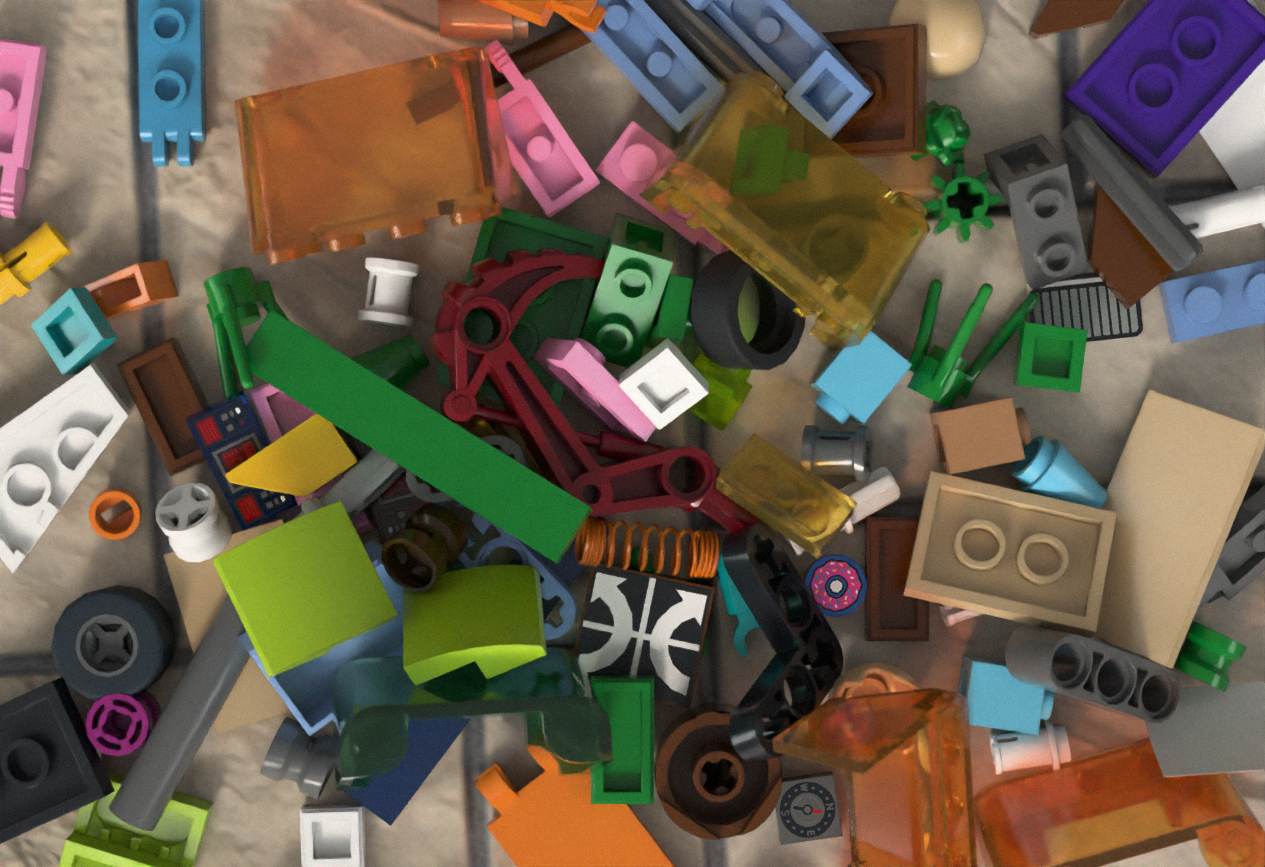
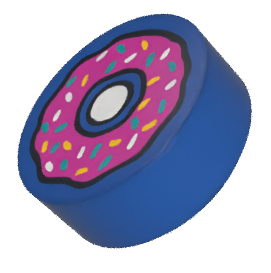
(836, 584)

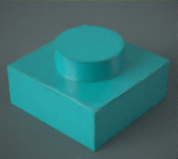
(74, 331)

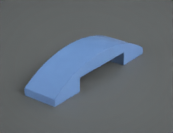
(795, 56)

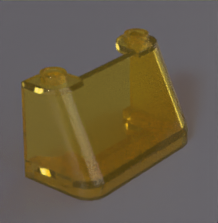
(793, 207)

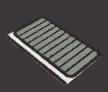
(1088, 305)

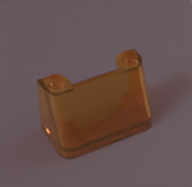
(1113, 810)

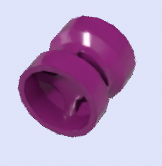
(134, 716)

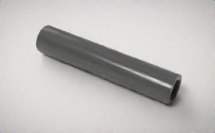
(183, 722)

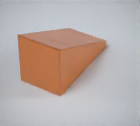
(133, 288)

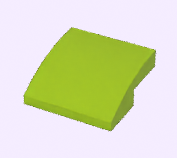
(304, 588)
(474, 616)
(107, 841)

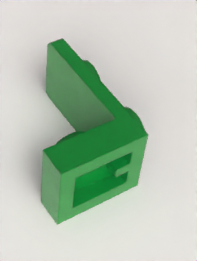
(629, 288)

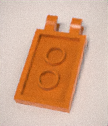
(557, 825)

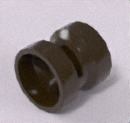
(424, 548)

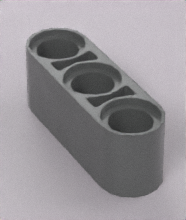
(1092, 673)

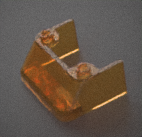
(903, 774)

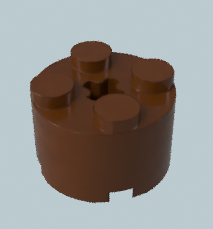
(718, 807)

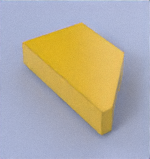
(298, 460)

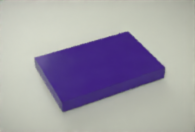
(1169, 75)

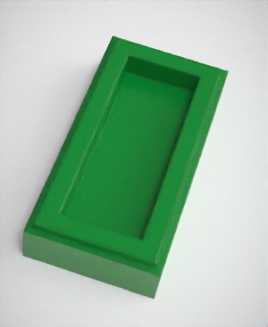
(631, 717)

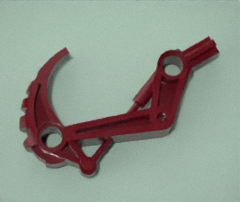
(641, 468)

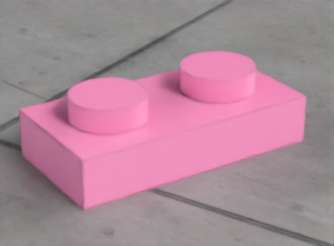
(581, 372)

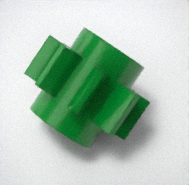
(970, 189)

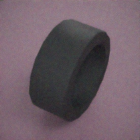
(717, 321)

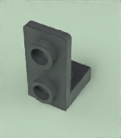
(1041, 209)

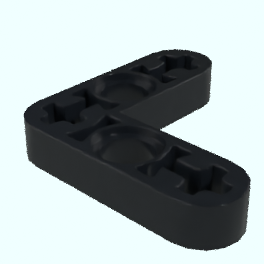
(805, 638)

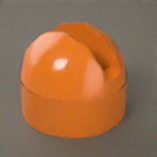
(124, 522)

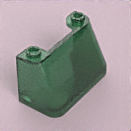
(378, 699)

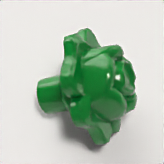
(945, 133)

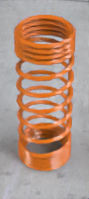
(702, 552)

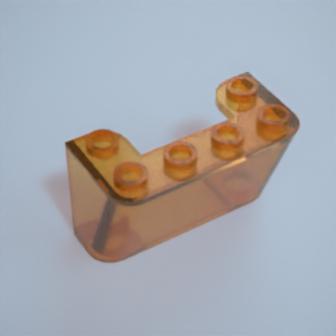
(373, 154)

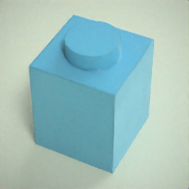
(859, 379)
(1001, 700)

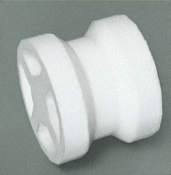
(193, 522)

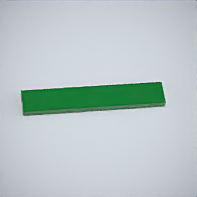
(416, 437)

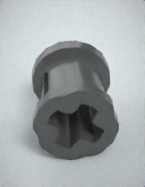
(838, 452)

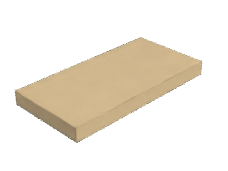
(1174, 512)

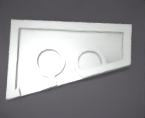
(49, 454)

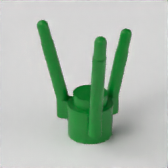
(233, 305)
(941, 373)

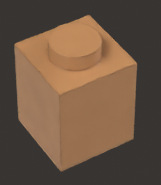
(980, 435)

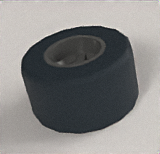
(95, 656)

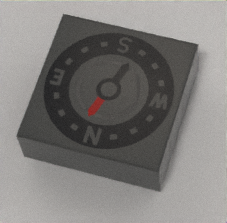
(808, 809)

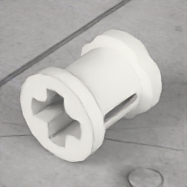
(388, 292)

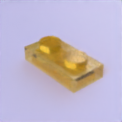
(786, 495)

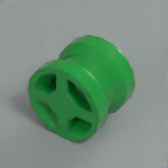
(1208, 656)

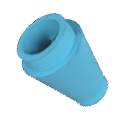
(1056, 474)

